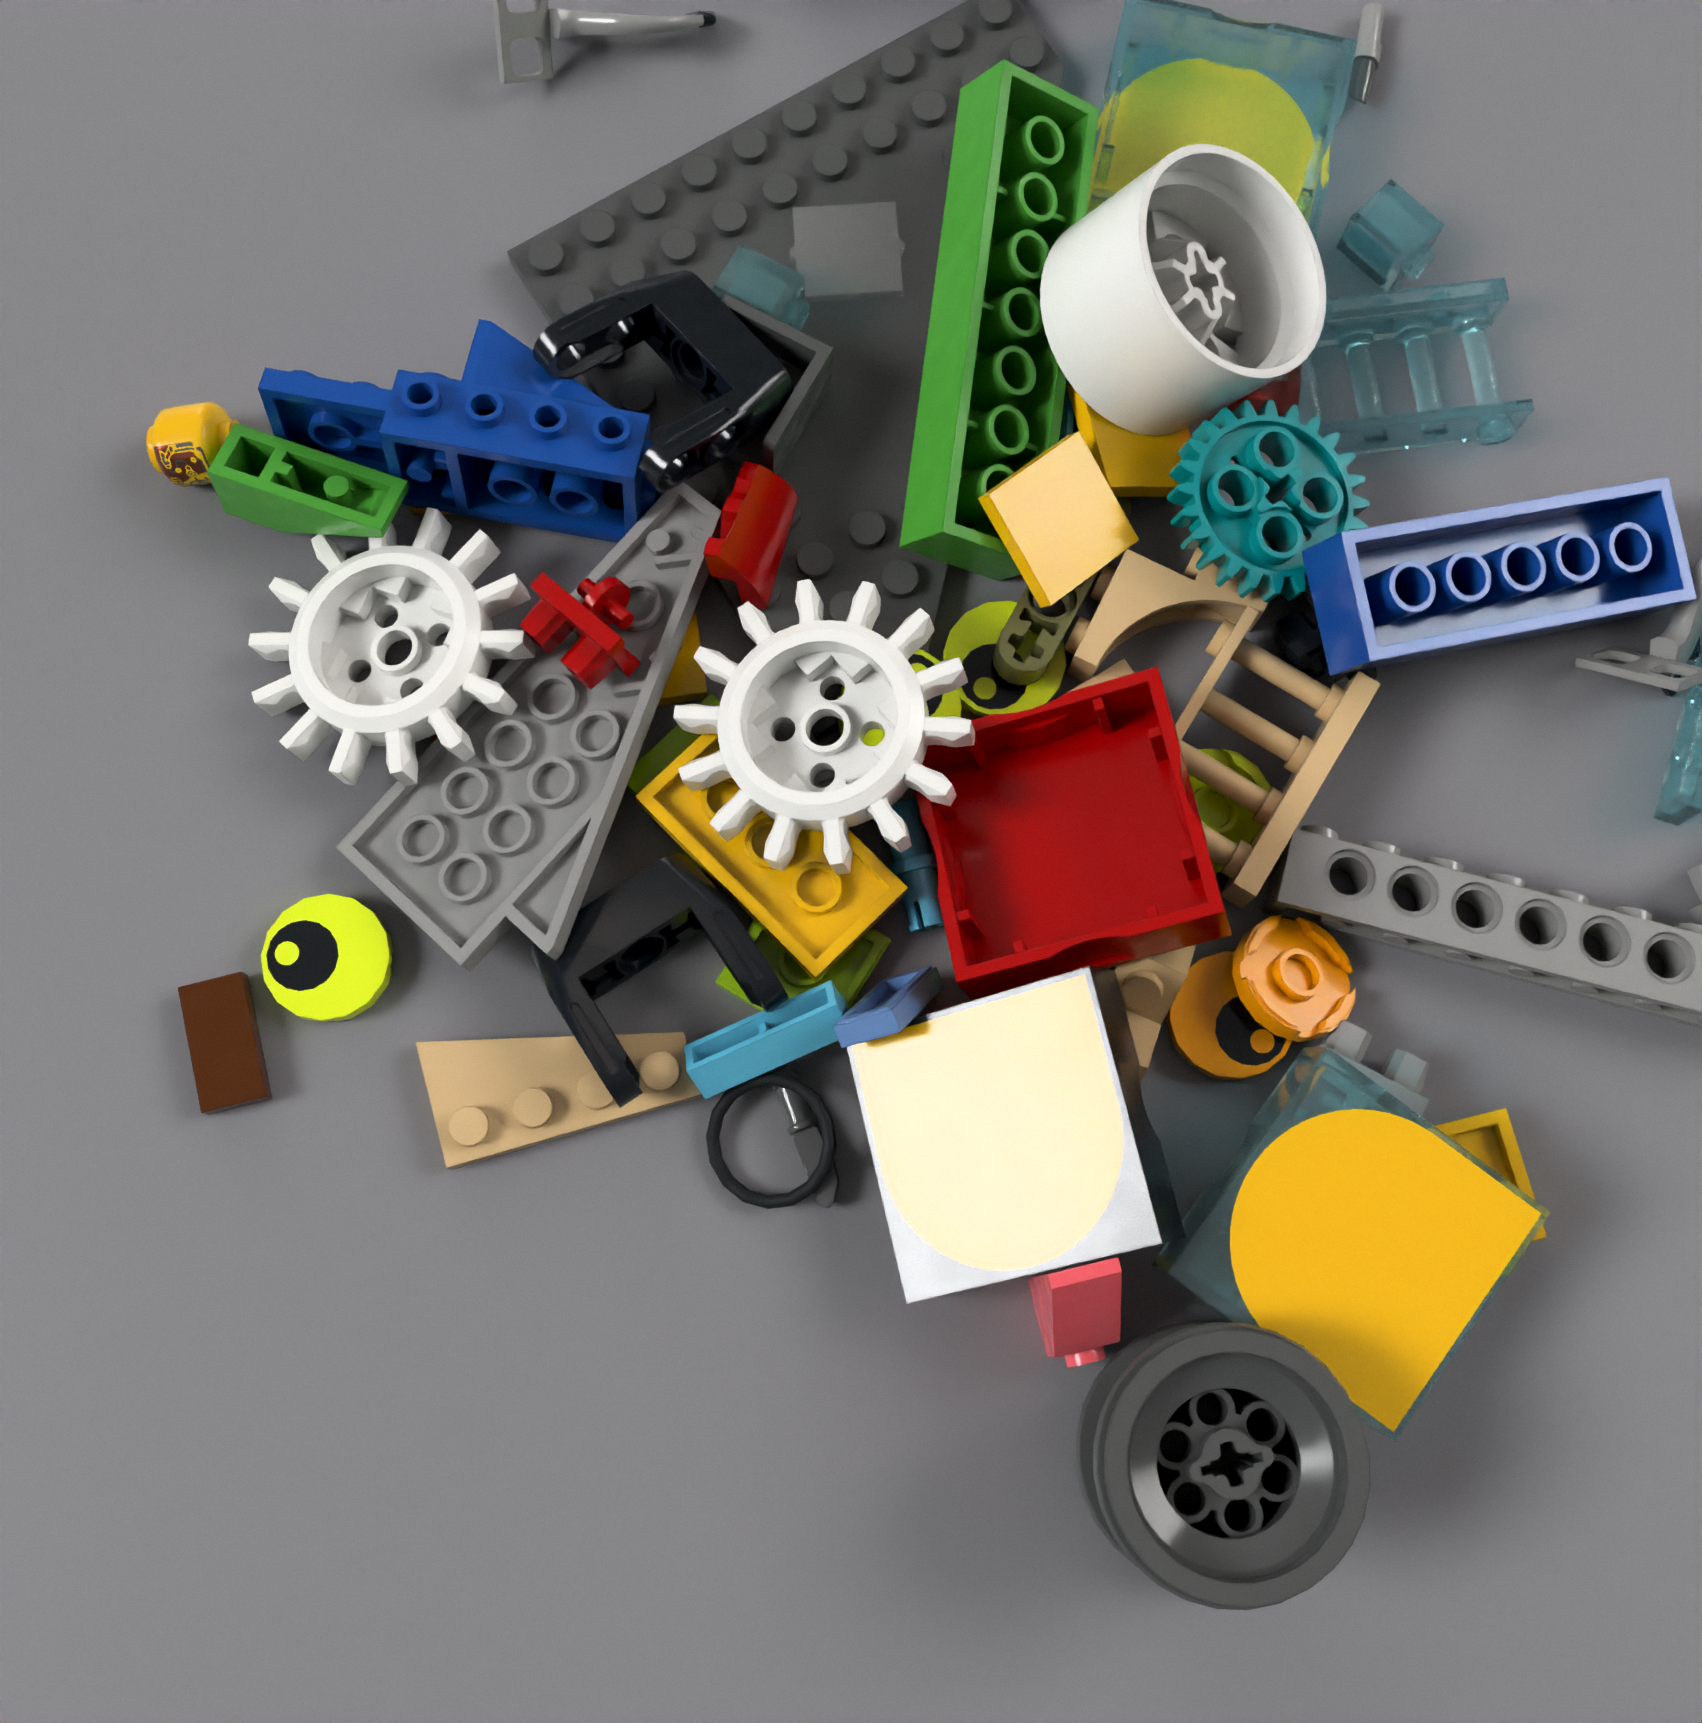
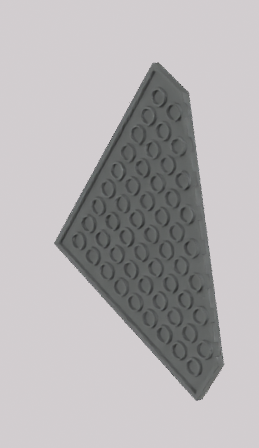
(849, 139)

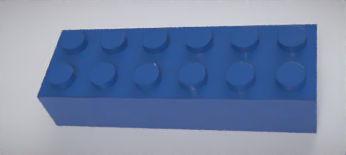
(1497, 574)

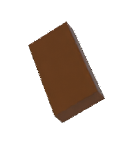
(224, 1043)

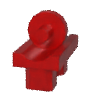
(599, 646)

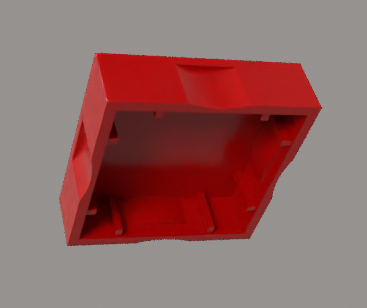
(1070, 839)

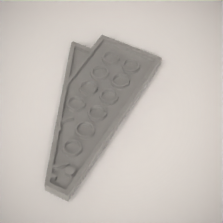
(530, 812)

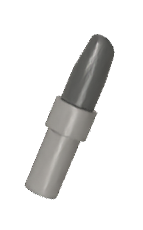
(1367, 52)

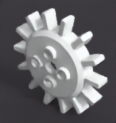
(343, 633)
(786, 684)

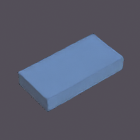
(888, 1006)

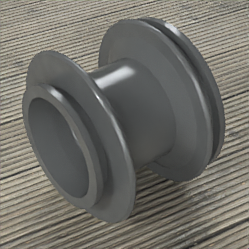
(1312, 1440)

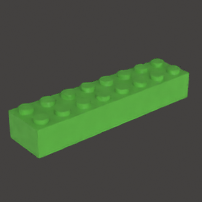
(988, 369)

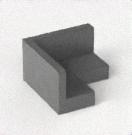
(810, 370)

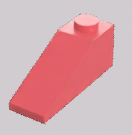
(1079, 1310)

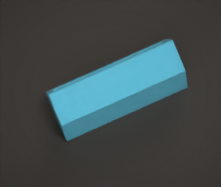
(765, 1040)

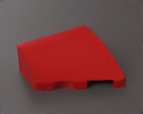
(753, 533)

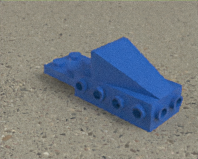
(498, 433)

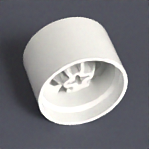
(1183, 292)

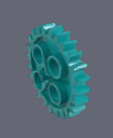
(1233, 533)

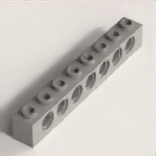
(1496, 946)

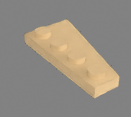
(534, 1090)

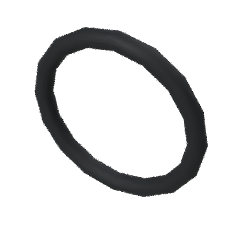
(827, 1131)

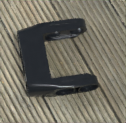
(701, 344)
(630, 932)

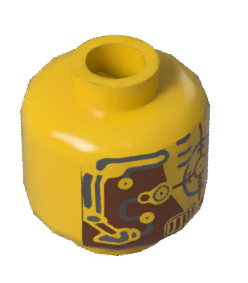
(187, 441)

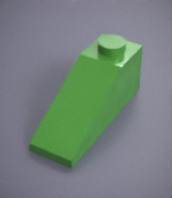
(301, 487)

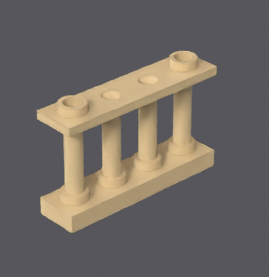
(1305, 757)

